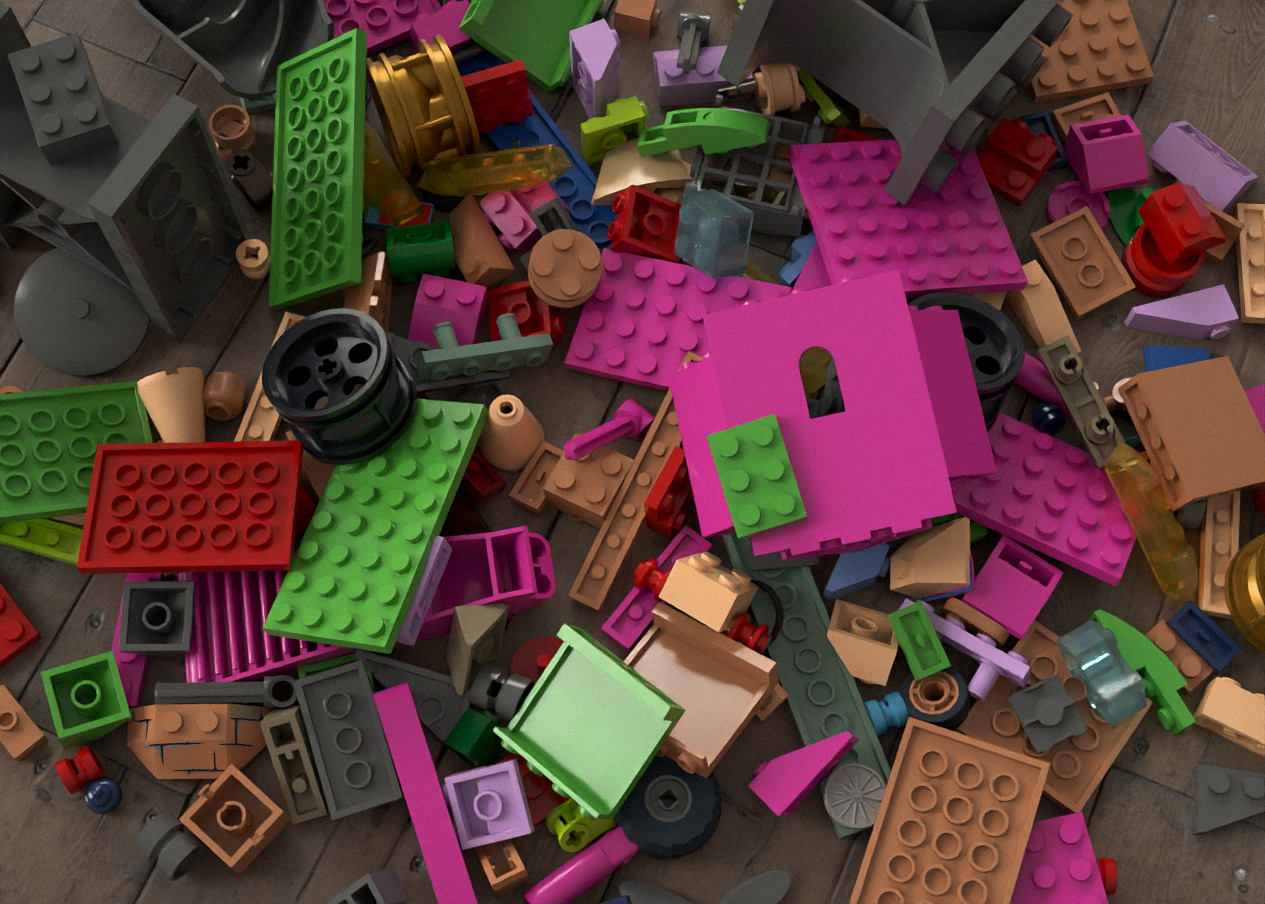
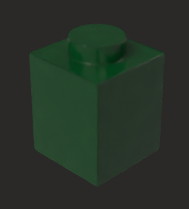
(474, 738)

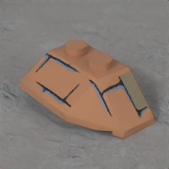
(195, 738)

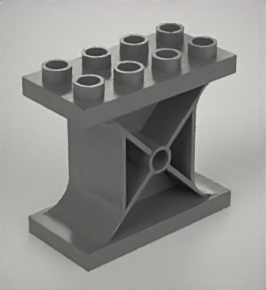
(907, 64)
(137, 210)

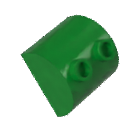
(420, 250)

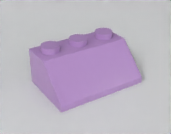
(594, 66)
(696, 86)
(1202, 164)

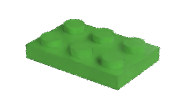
(756, 477)

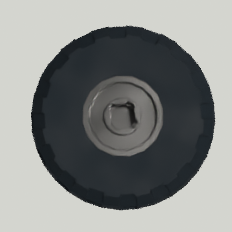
(671, 810)

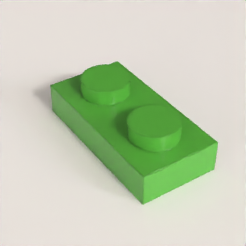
(918, 640)

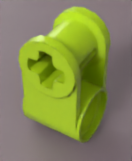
(580, 826)

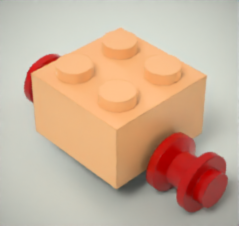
(708, 594)

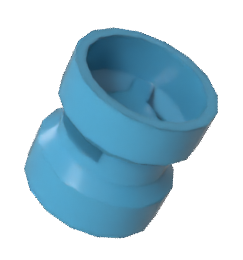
(887, 713)

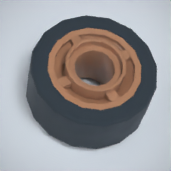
(949, 710)

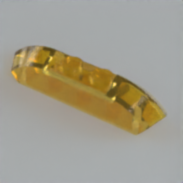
(495, 171)
(1154, 522)

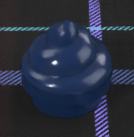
(1048, 418)
(103, 796)

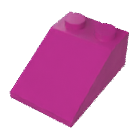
(448, 301)

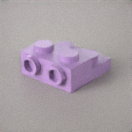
(488, 804)

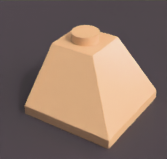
(933, 560)
(863, 641)

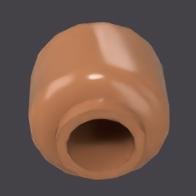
(224, 395)

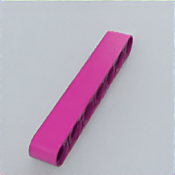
(424, 796)

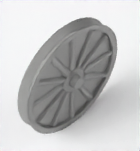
(854, 795)

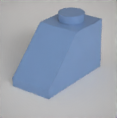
(857, 571)

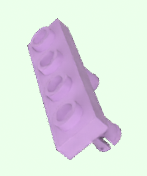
(980, 648)

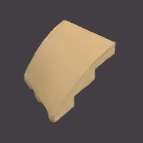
(626, 167)

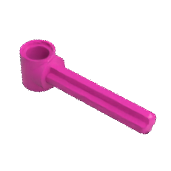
(628, 422)

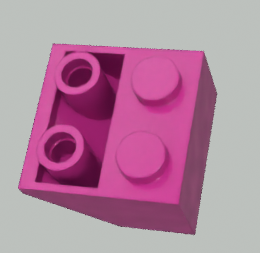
(444, 23)
(1107, 154)
(1013, 586)

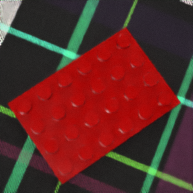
(192, 507)

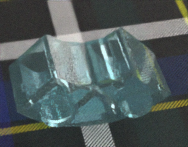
(1110, 682)

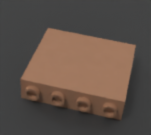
(1197, 430)
(707, 676)

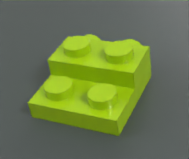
(623, 123)

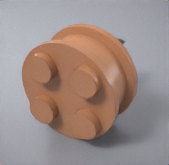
(564, 268)

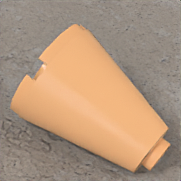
(176, 404)
(509, 434)

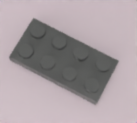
(348, 740)

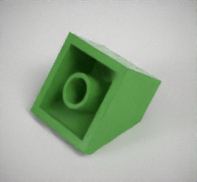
(86, 699)

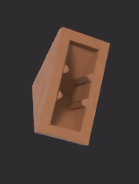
(502, 866)

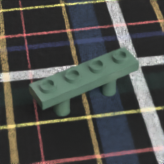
(474, 358)

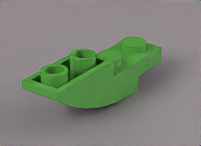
(712, 128)
(1158, 672)

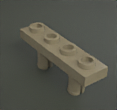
(1081, 399)

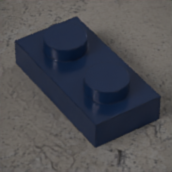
(1203, 636)

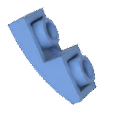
(801, 251)

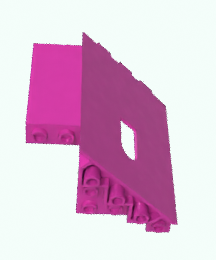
(861, 471)

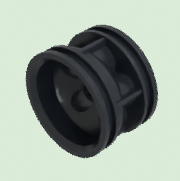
(992, 347)
(328, 358)

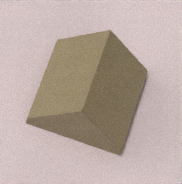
(474, 640)

